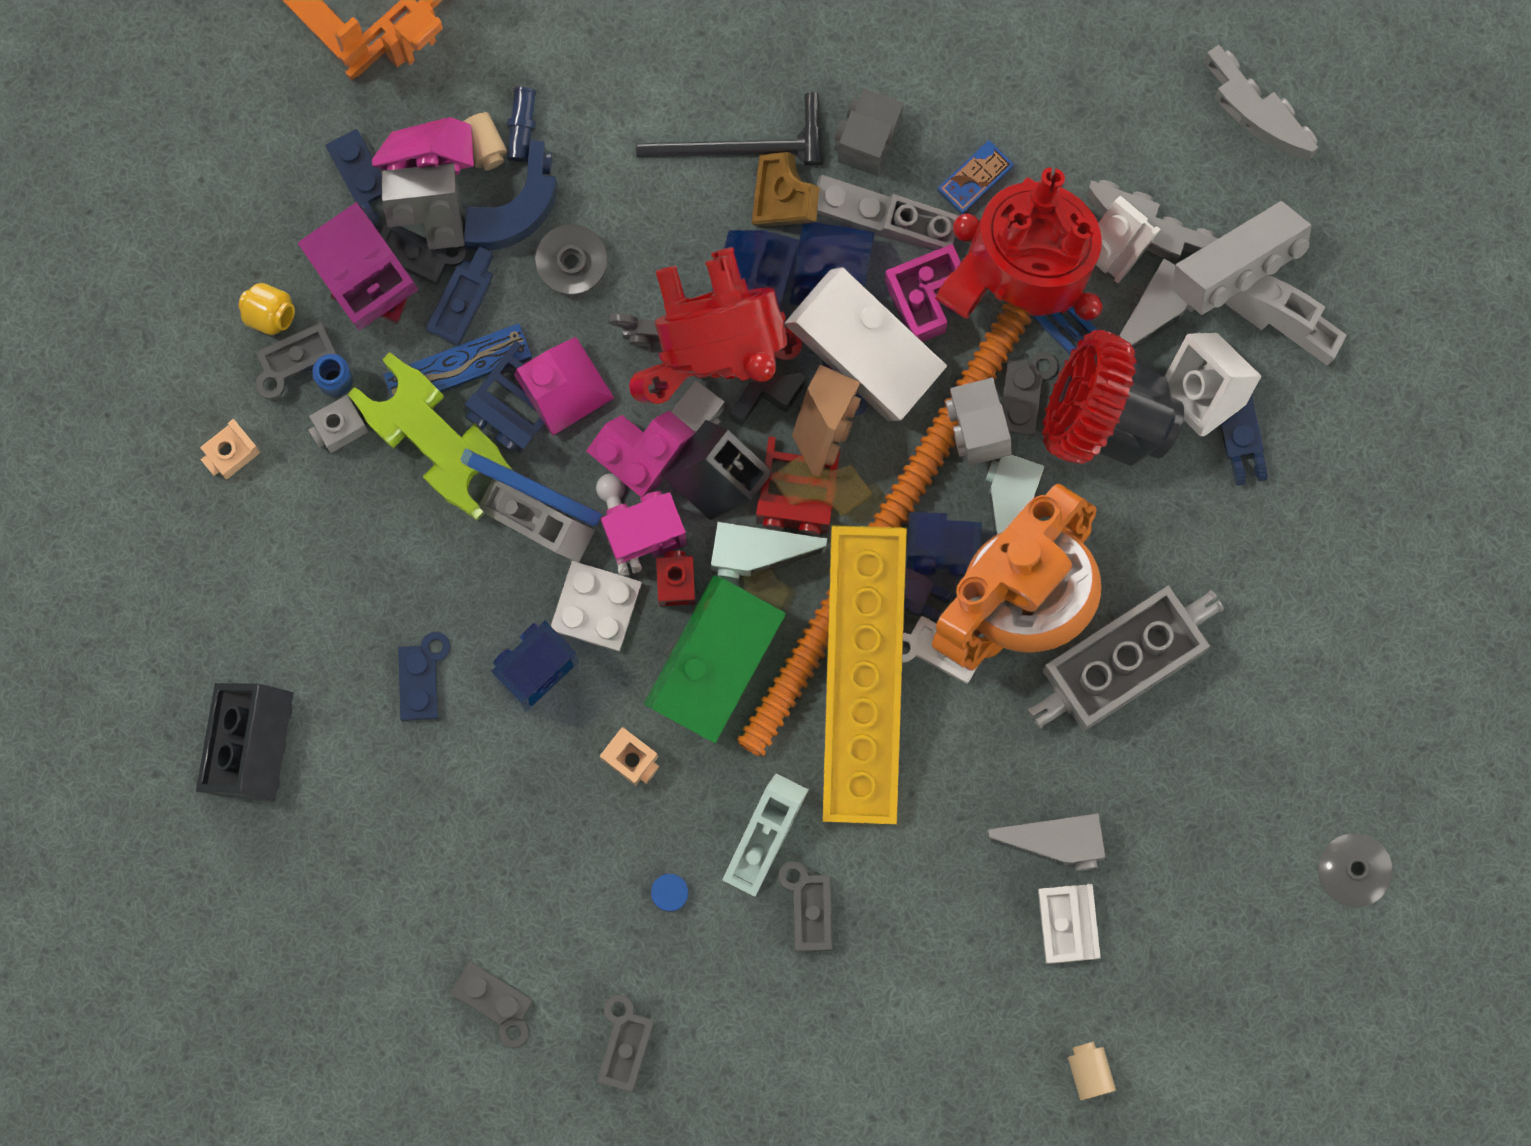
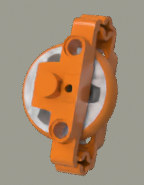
(1025, 585)

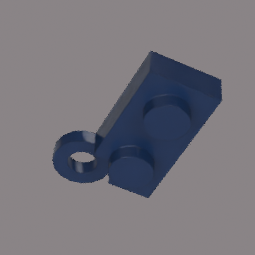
(419, 678)

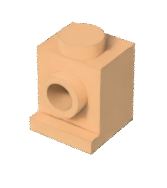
(242, 451)
(623, 745)

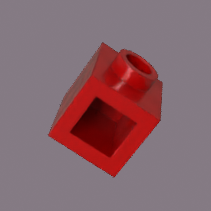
(675, 579)

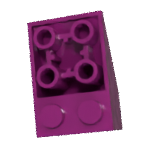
(357, 266)

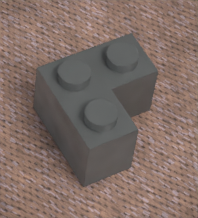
(868, 132)
(425, 197)

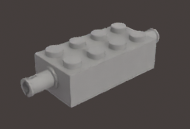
(1125, 658)

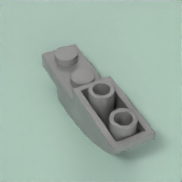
(1267, 119)
(885, 215)
(1171, 238)
(1292, 314)

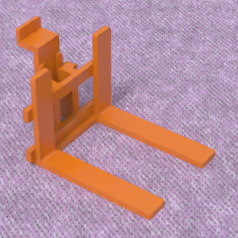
(350, 44)

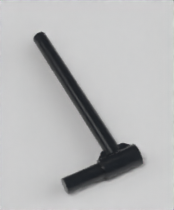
(807, 145)

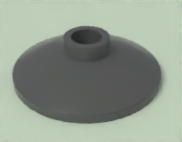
(566, 242)
(1337, 875)

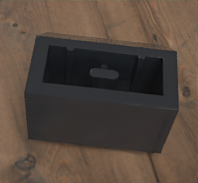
(716, 471)

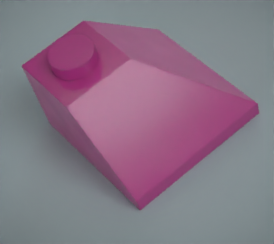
(563, 385)

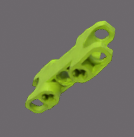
(412, 416)

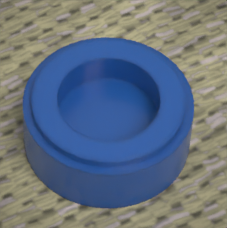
(669, 892)

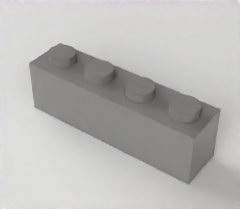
(1241, 258)

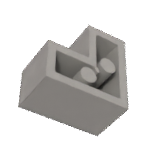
(981, 422)

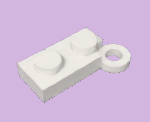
(921, 647)

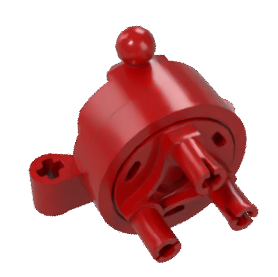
(1029, 250)
(716, 333)

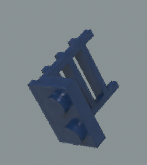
(490, 413)

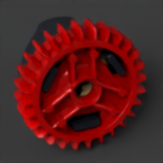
(1110, 405)

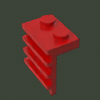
(777, 513)

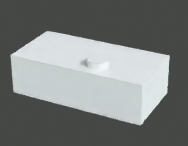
(866, 344)

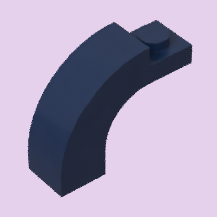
(520, 218)

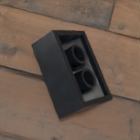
(245, 741)

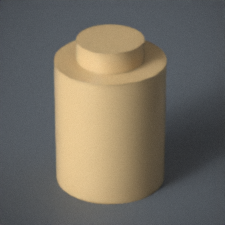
(486, 141)
(1091, 1071)

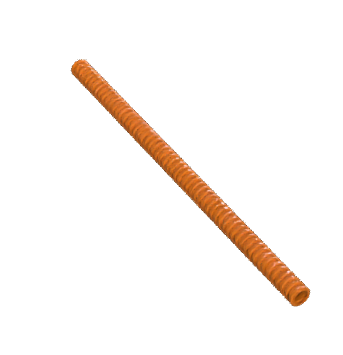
(892, 514)

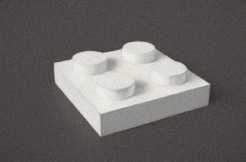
(596, 606)

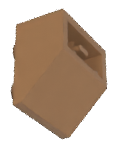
(824, 417)

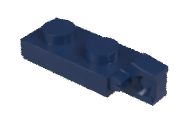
(462, 298)

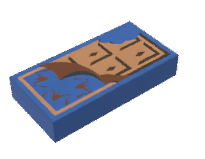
(975, 177)

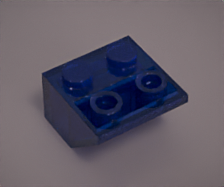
(828, 248)
(764, 259)

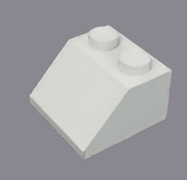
(1210, 381)

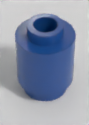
(328, 365)

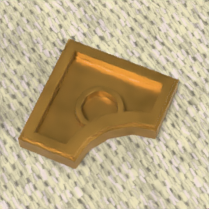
(781, 194)

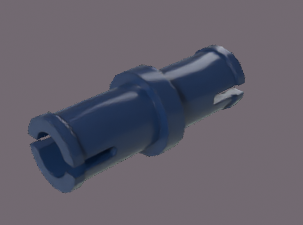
(521, 124)

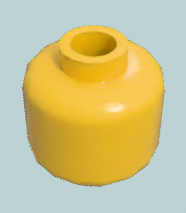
(266, 309)

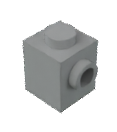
(699, 405)
(337, 425)

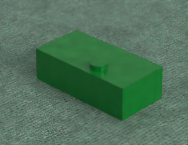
(714, 658)

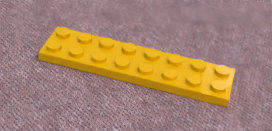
(864, 674)

